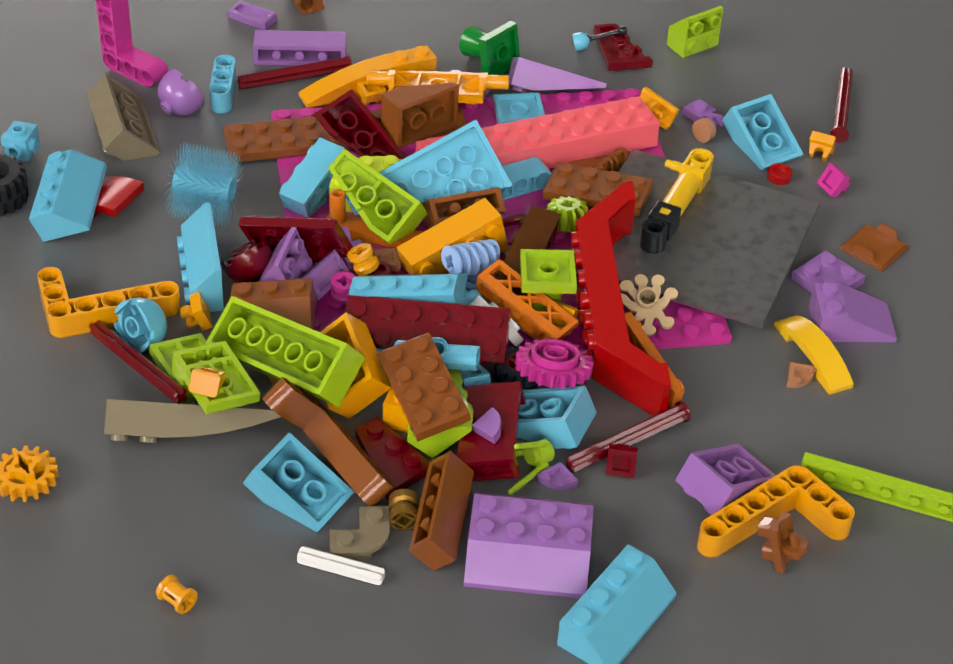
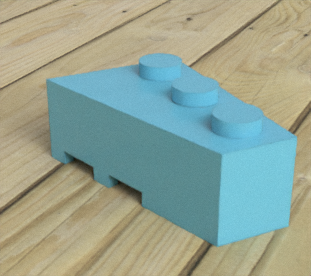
(311, 179)

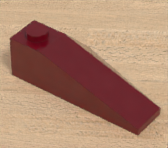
(356, 127)

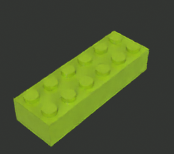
(288, 350)

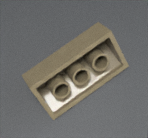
(122, 121)

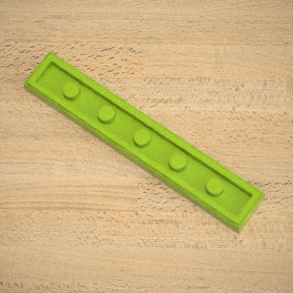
(881, 487)

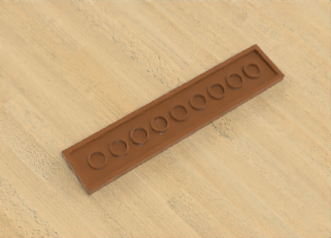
(288, 137)

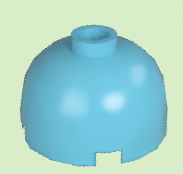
(140, 323)

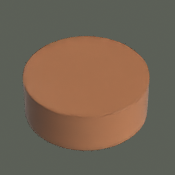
(704, 130)

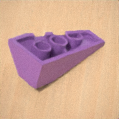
(535, 76)

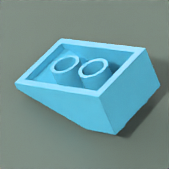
(762, 132)
(556, 415)
(298, 484)

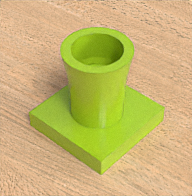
(548, 273)

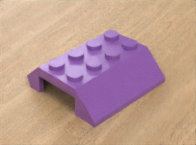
(529, 545)

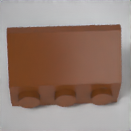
(287, 298)

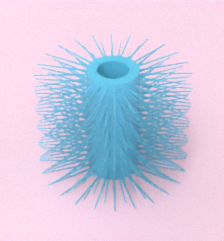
(204, 183)

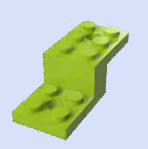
(184, 354)

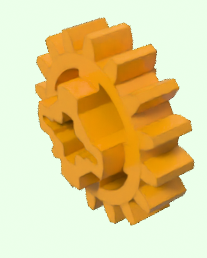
(27, 473)

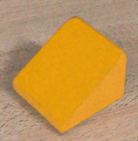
(206, 381)

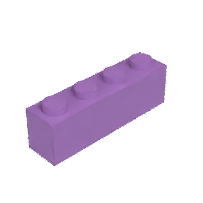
(297, 47)

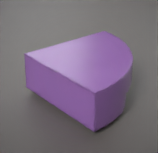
(489, 426)
(557, 477)

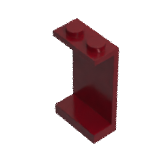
(488, 459)

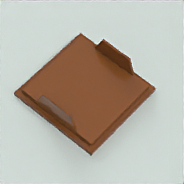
(875, 246)

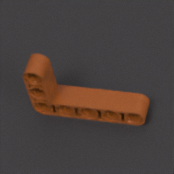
(330, 438)

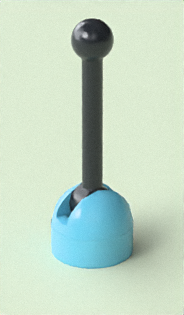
(582, 40)

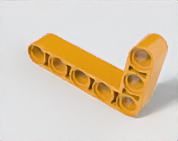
(74, 315)
(788, 490)

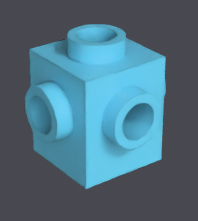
(21, 140)

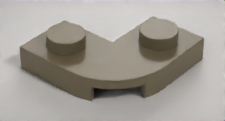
(369, 538)

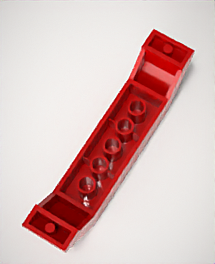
(605, 333)

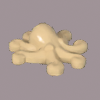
(647, 301)

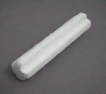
(341, 565)

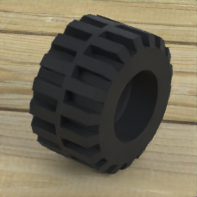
(13, 184)

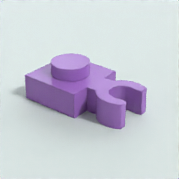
(700, 109)

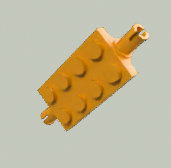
(471, 85)

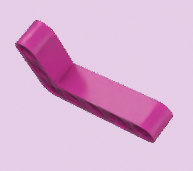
(118, 49)

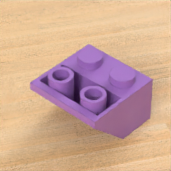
(288, 259)

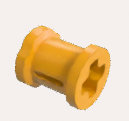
(176, 594)

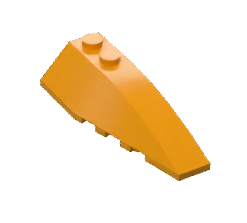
(340, 82)

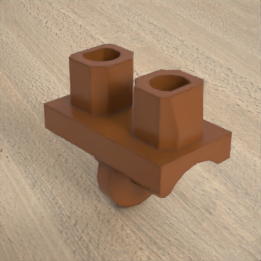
(783, 542)

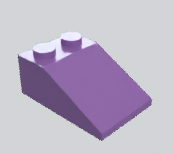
(850, 314)
(721, 475)

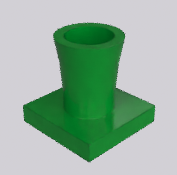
(493, 47)

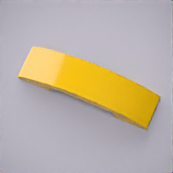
(819, 350)

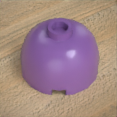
(178, 95)

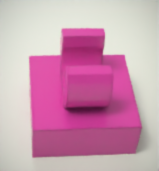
(834, 180)

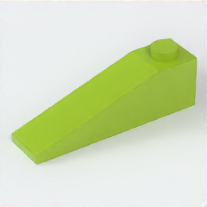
(380, 203)
(437, 443)

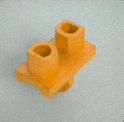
(661, 108)

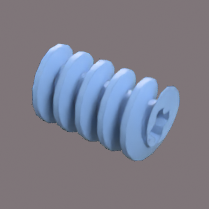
(470, 257)

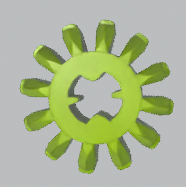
(570, 210)

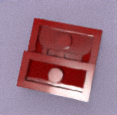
(117, 194)

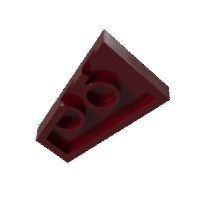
(619, 51)
(391, 454)

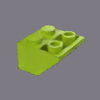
(696, 32)

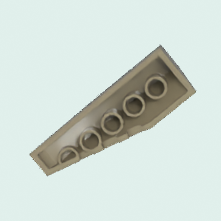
(175, 420)

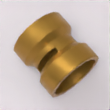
(402, 513)

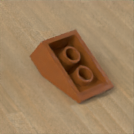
(419, 111)

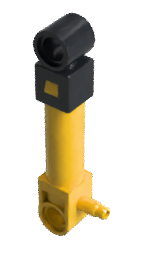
(666, 214)

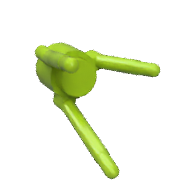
(537, 454)

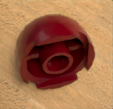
(248, 261)

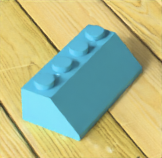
(67, 194)
(201, 258)
(415, 287)
(616, 609)

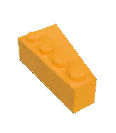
(470, 225)

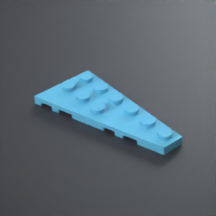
(449, 167)

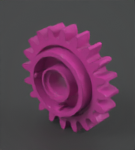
(554, 363)

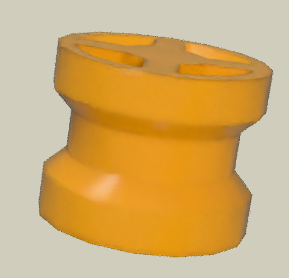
(363, 259)

